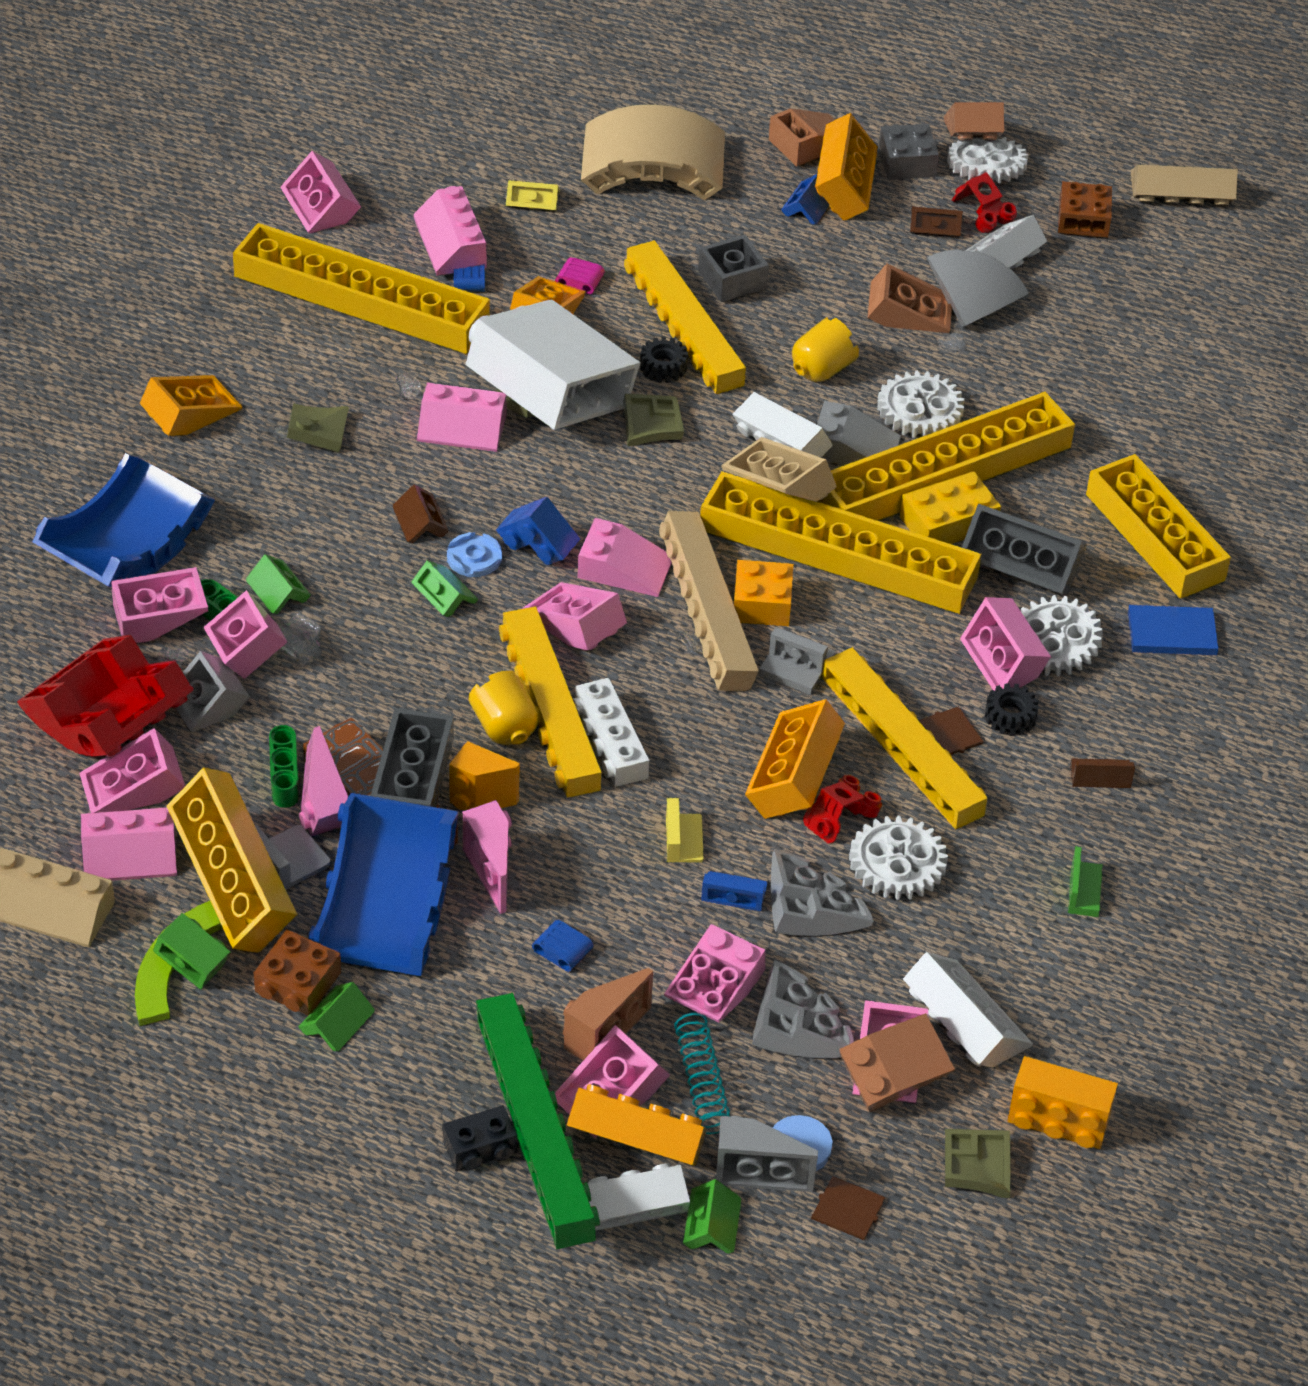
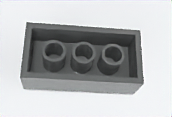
(1024, 549)
(414, 757)

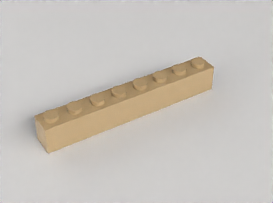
(708, 601)

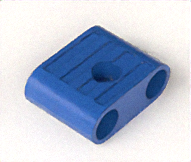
(470, 278)
(562, 945)

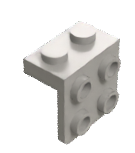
(294, 855)

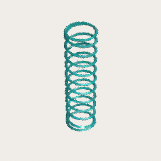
(703, 1073)

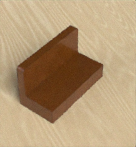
(936, 221)
(419, 512)
(1102, 773)

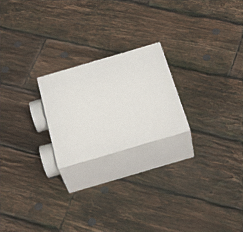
(551, 363)

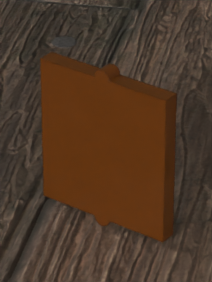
(952, 730)
(848, 1208)

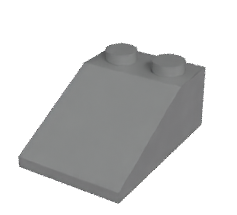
(853, 434)
(763, 1157)

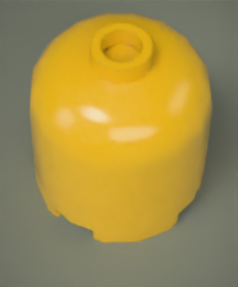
(824, 350)
(505, 708)

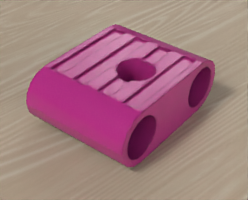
(581, 274)

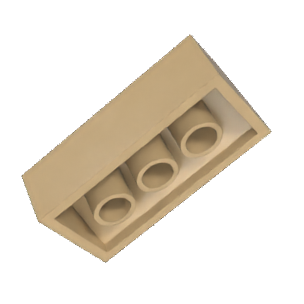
(1184, 183)
(783, 469)
(52, 898)

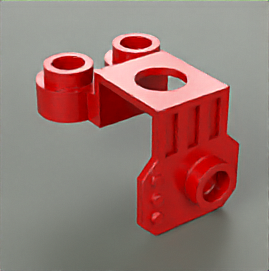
(991, 205)
(825, 813)

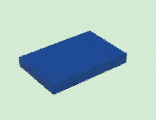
(1172, 630)

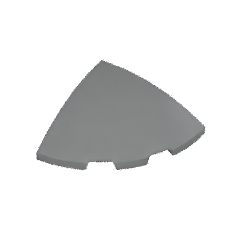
(975, 283)
(812, 902)
(797, 1019)

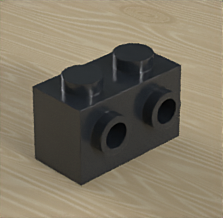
(480, 1138)

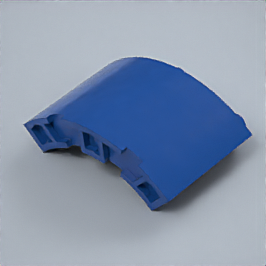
(128, 525)
(386, 883)

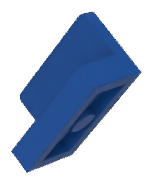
(807, 201)
(733, 890)

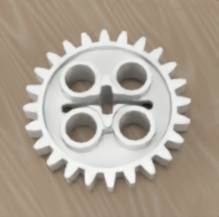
(995, 157)
(920, 404)
(1066, 632)
(898, 857)

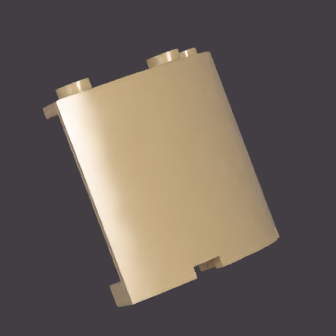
(653, 146)

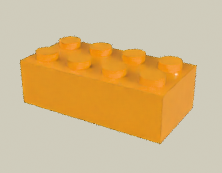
(846, 167)
(795, 759)
(635, 1126)

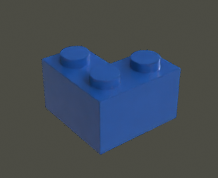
(541, 528)

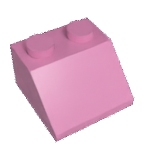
(245, 635)

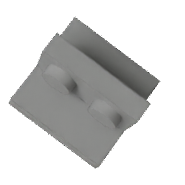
(795, 661)

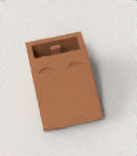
(799, 134)

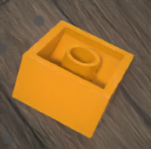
(482, 777)

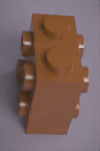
(1085, 209)
(297, 972)

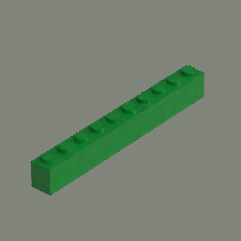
(536, 1122)

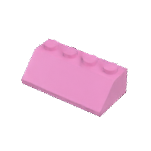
(450, 231)

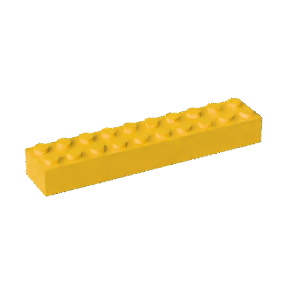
(359, 287)
(981, 444)
(840, 542)

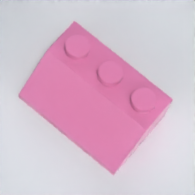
(320, 194)
(462, 417)
(1004, 644)
(129, 844)

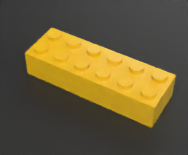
(1158, 526)
(231, 860)

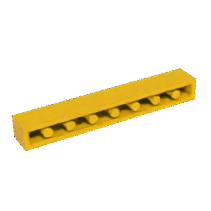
(685, 317)
(558, 717)
(905, 738)

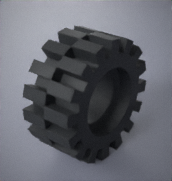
(660, 369)
(1011, 721)

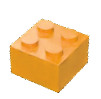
(763, 592)

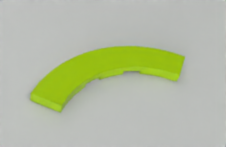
(155, 973)

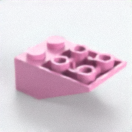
(717, 974)

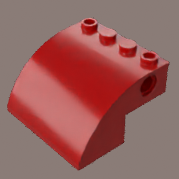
(105, 697)

